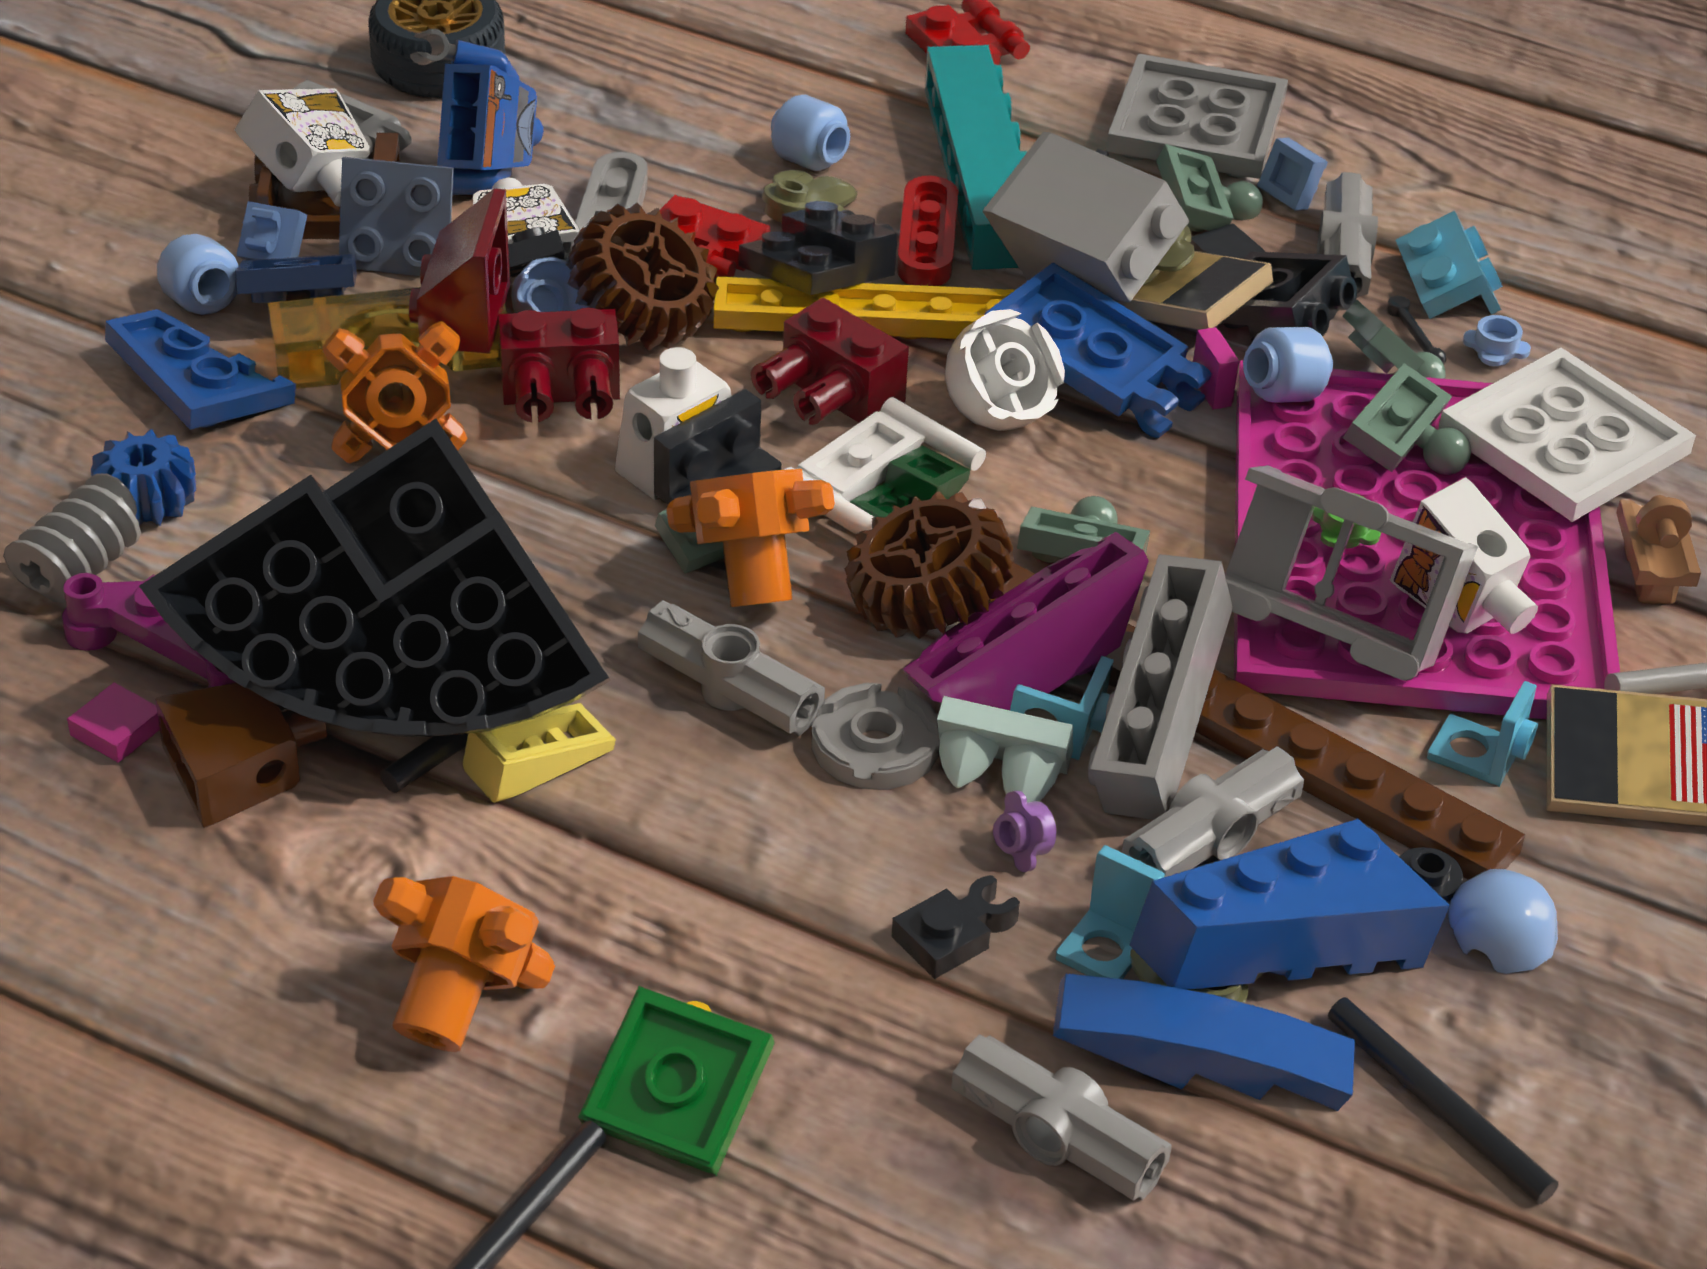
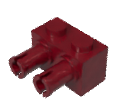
(560, 360)
(836, 363)

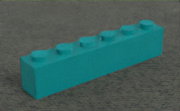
(974, 139)

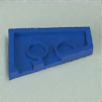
(189, 374)

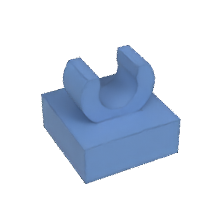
(1292, 173)
(270, 232)

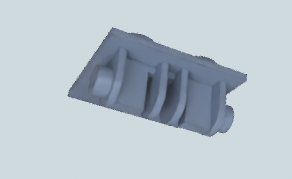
(392, 212)

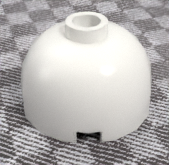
(1003, 371)

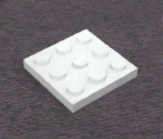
(1568, 433)

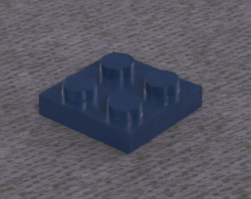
(273, 278)

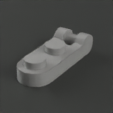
(614, 180)

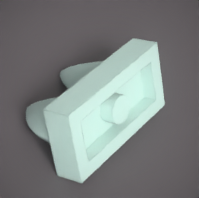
(1030, 746)

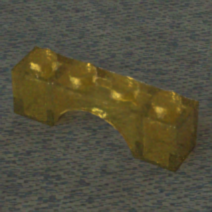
(305, 324)

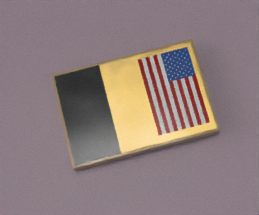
(1201, 291)
(1627, 755)

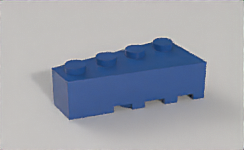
(1288, 911)

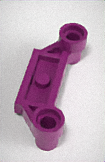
(101, 609)

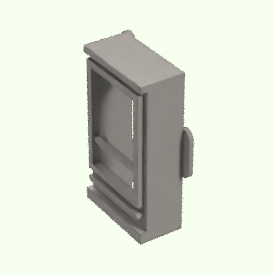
(1271, 545)

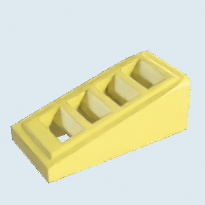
(517, 759)

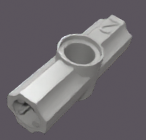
(1349, 226)
(731, 667)
(1217, 814)
(1061, 1117)

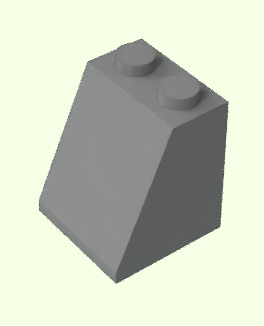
(1085, 216)

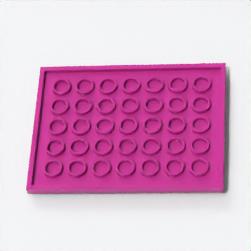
(1474, 671)

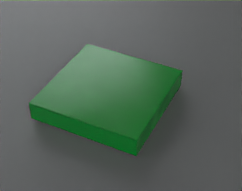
(677, 1080)

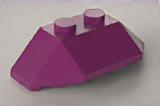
(1038, 630)

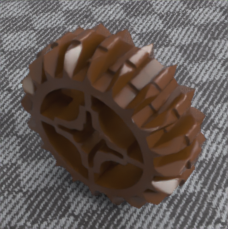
(644, 273)
(929, 564)

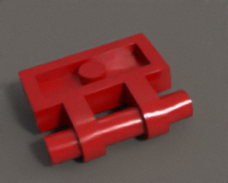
(946, 27)
(715, 231)

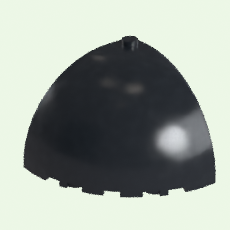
(382, 603)

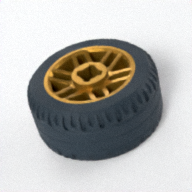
(393, 40)

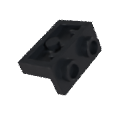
(710, 446)

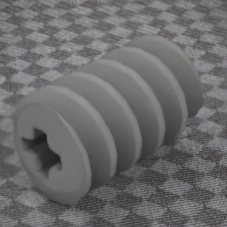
(75, 537)

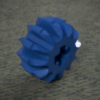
(153, 470)

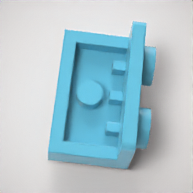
(1447, 265)

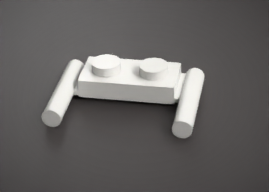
(862, 456)

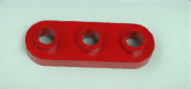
(927, 231)

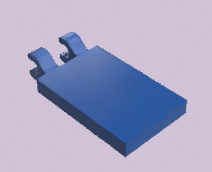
(1110, 349)

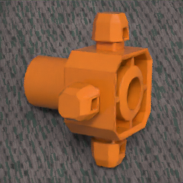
(392, 410)
(751, 520)
(460, 945)

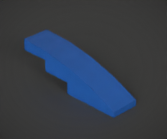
(1189, 1032)

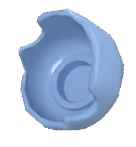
(544, 287)
(1505, 919)

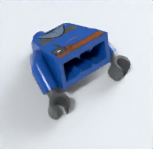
(484, 114)

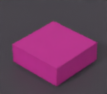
(1219, 358)
(114, 722)

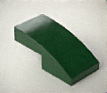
(911, 475)

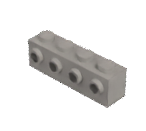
(1161, 687)

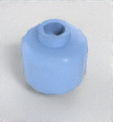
(810, 132)
(198, 274)
(1288, 364)

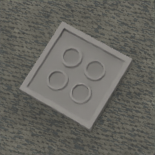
(1198, 110)

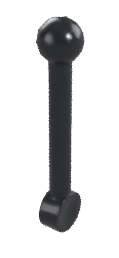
(1399, 307)

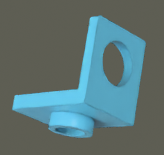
(1084, 717)
(1502, 747)
(1114, 910)

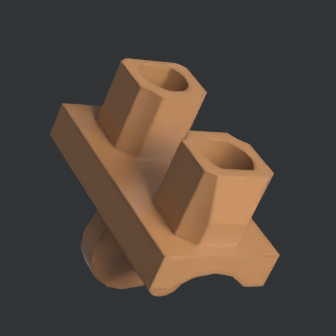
(1658, 547)

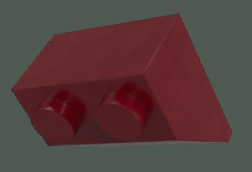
(467, 275)

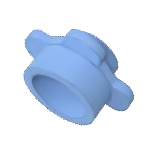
(1497, 340)

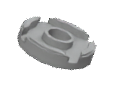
(872, 762)

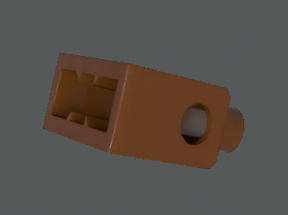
(232, 747)

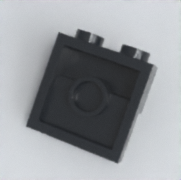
(823, 250)
(1303, 293)

